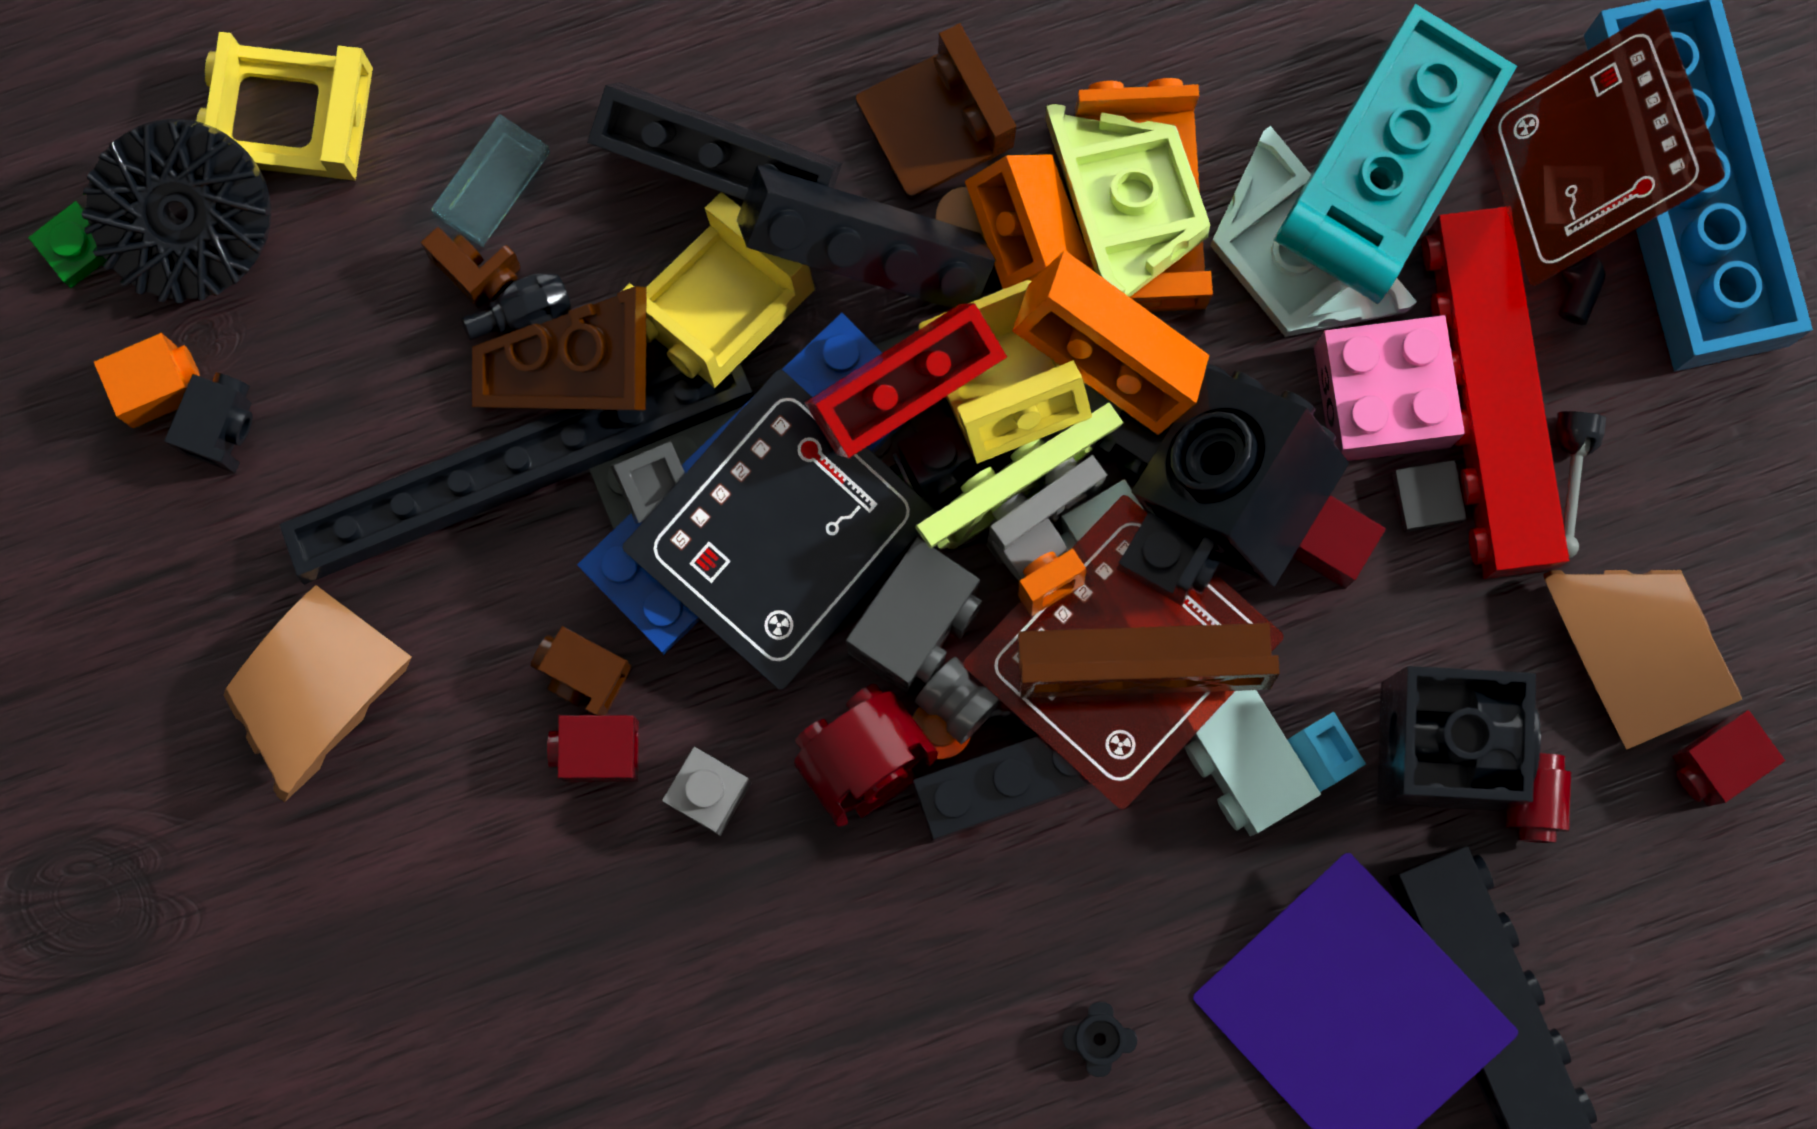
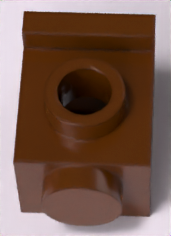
(581, 670)

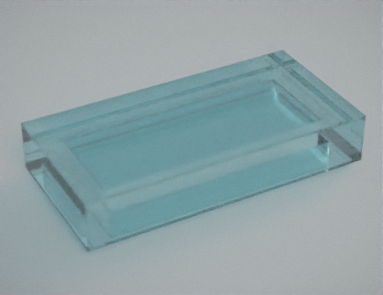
(490, 180)

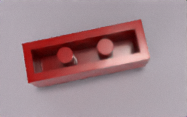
(905, 379)

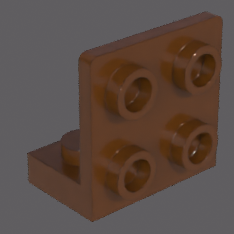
(938, 116)

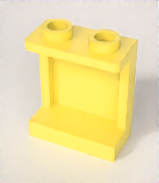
(721, 298)
(1020, 395)

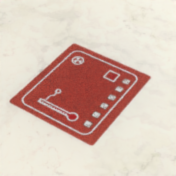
(1600, 147)
(1112, 738)

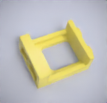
(339, 110)

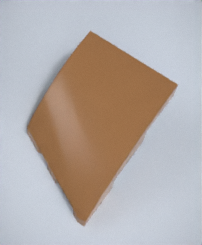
(1644, 648)
(311, 686)

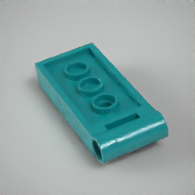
(1407, 137)

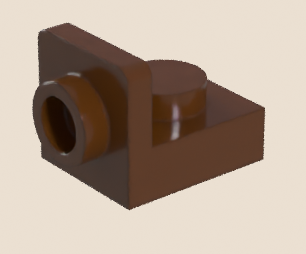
(460, 264)

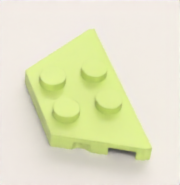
(1129, 194)
(1030, 463)

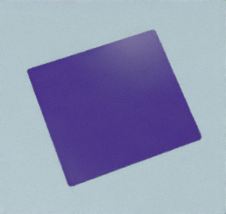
(1354, 1008)

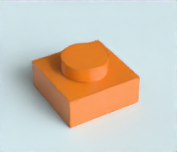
(1050, 580)

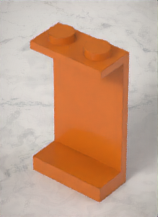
(1165, 101)

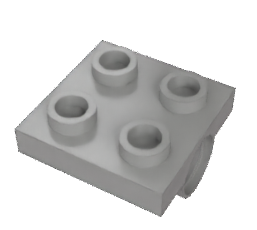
(1026, 526)

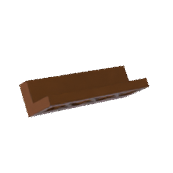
(1146, 660)

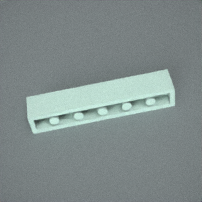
(1240, 740)

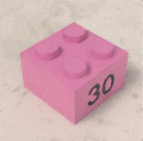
(1389, 388)

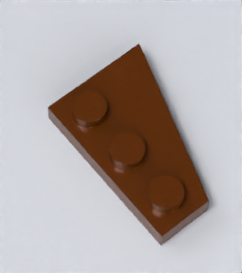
(569, 362)

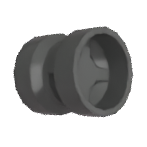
(957, 700)

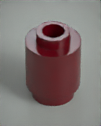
(1550, 806)

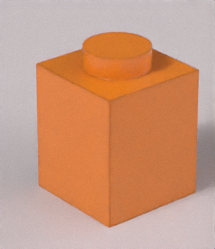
(146, 379)

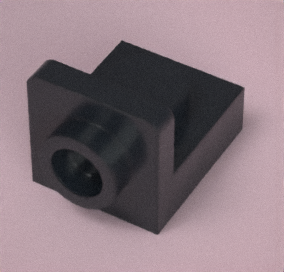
(1169, 559)

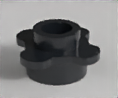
(1081, 1039)

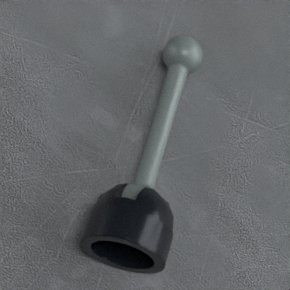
(1578, 436)

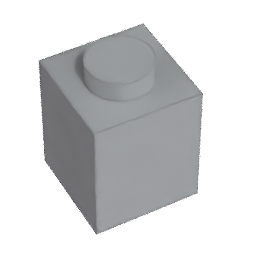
(707, 791)

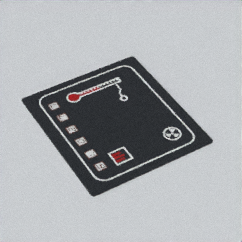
(777, 532)

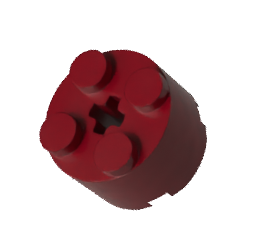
(862, 754)

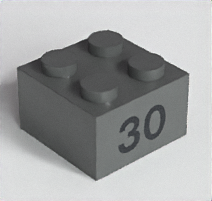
(914, 617)

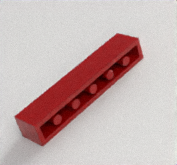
(1499, 393)

